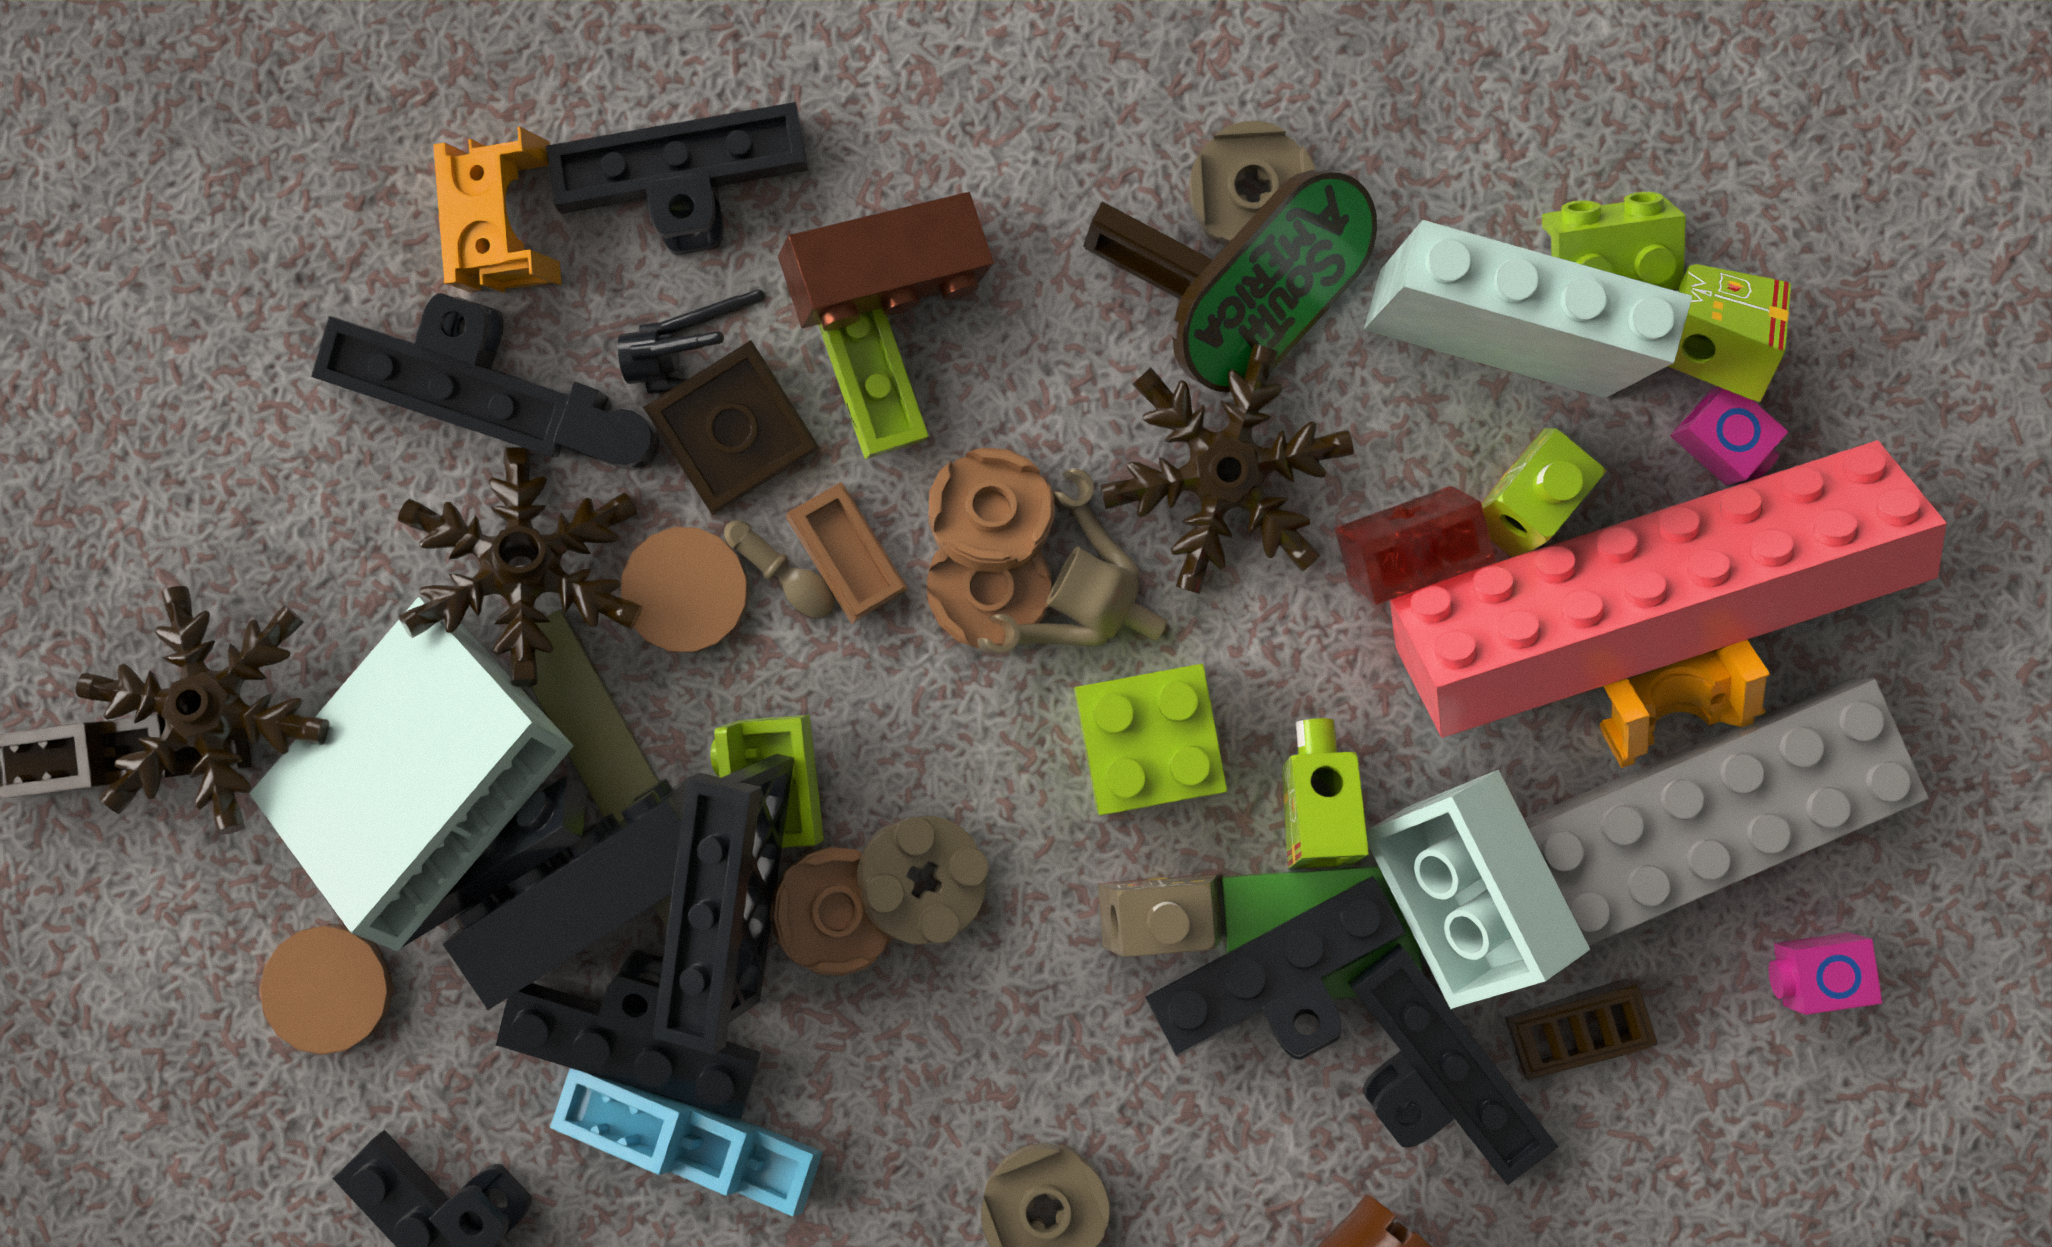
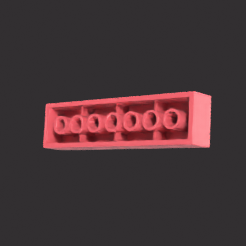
(1666, 587)

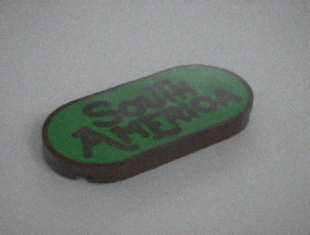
(1275, 276)

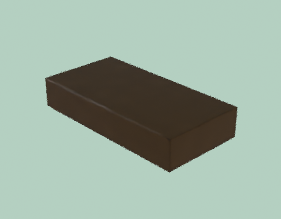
(1143, 251)

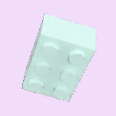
(1476, 891)

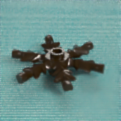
(1200, 472)
(513, 547)
(202, 709)

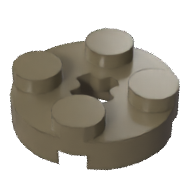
(1223, 163)
(887, 890)
(1050, 1171)

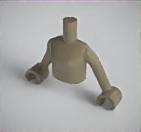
(1087, 589)

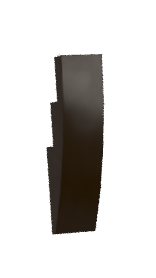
(86, 755)

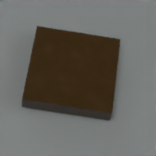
(731, 427)

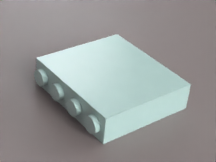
(1525, 311)
(412, 779)

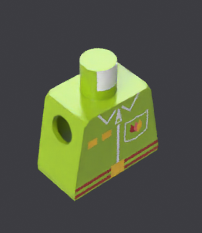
(1733, 329)
(1539, 492)
(1318, 827)

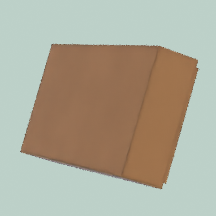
(846, 552)

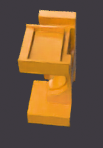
(474, 217)
(1715, 686)

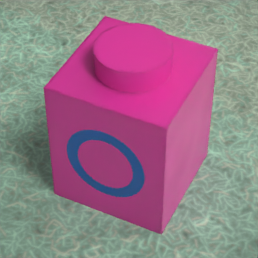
(1730, 436)
(1825, 973)

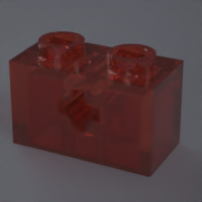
(1415, 544)

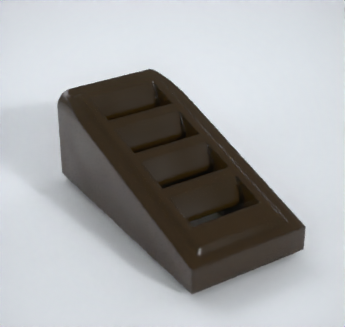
(1612, 1045)

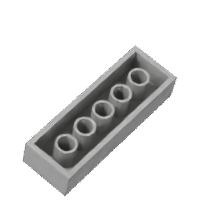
(1727, 808)

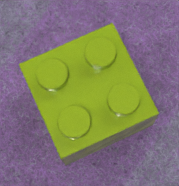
(1150, 739)

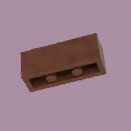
(885, 261)

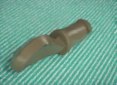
(801, 587)

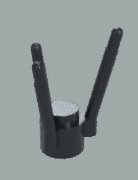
(654, 351)

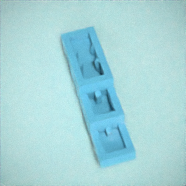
(687, 1141)

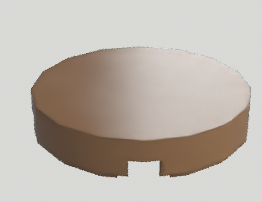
(991, 510)
(687, 589)
(967, 611)
(822, 915)
(325, 989)

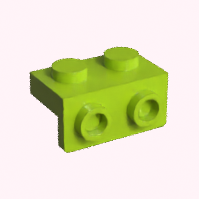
(1627, 238)
(753, 740)

